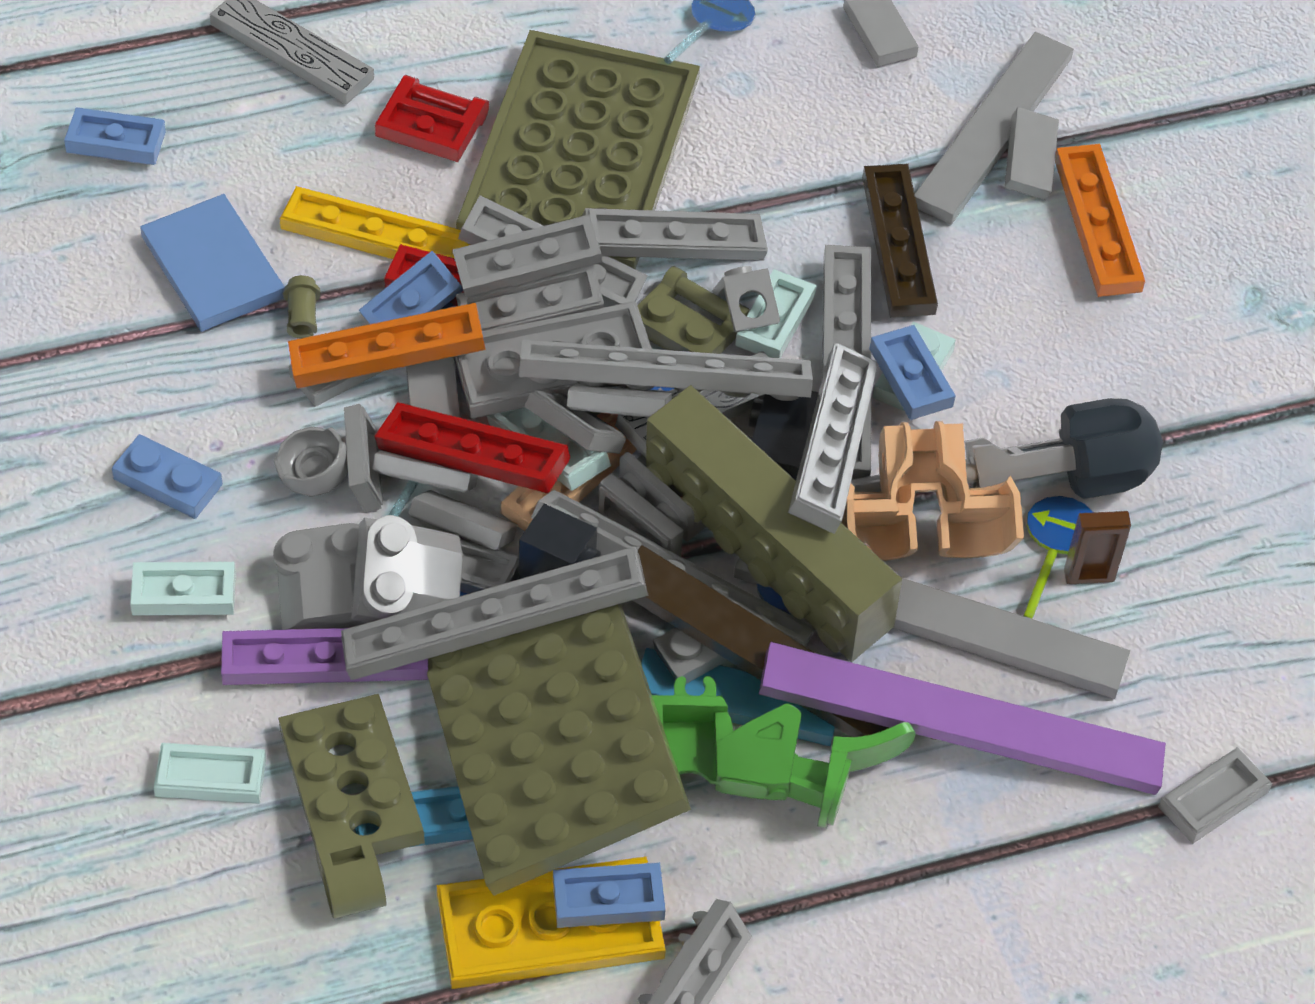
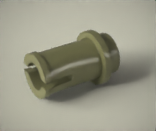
(301, 297)

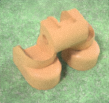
(933, 460)

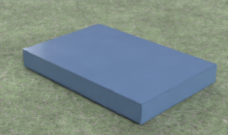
(212, 262)

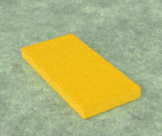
(518, 935)

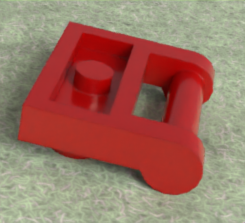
(430, 119)

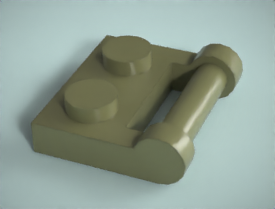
(680, 327)

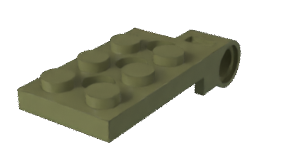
(343, 857)

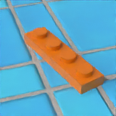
(1099, 220)
(386, 345)

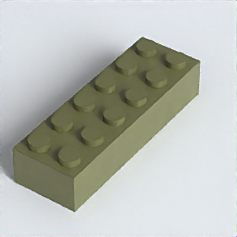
(746, 504)

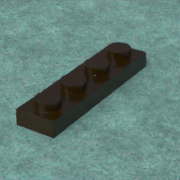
(899, 241)

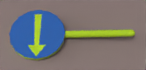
(1051, 527)

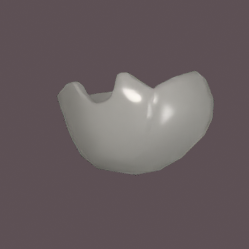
(312, 461)

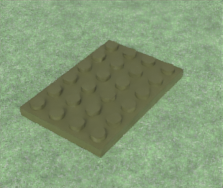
(582, 131)
(554, 744)

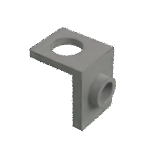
(742, 281)

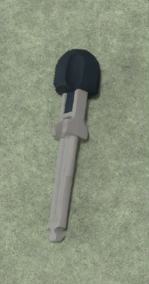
(1101, 445)

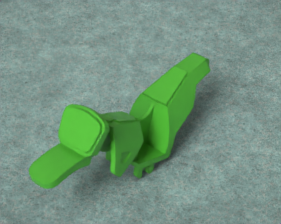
(761, 754)

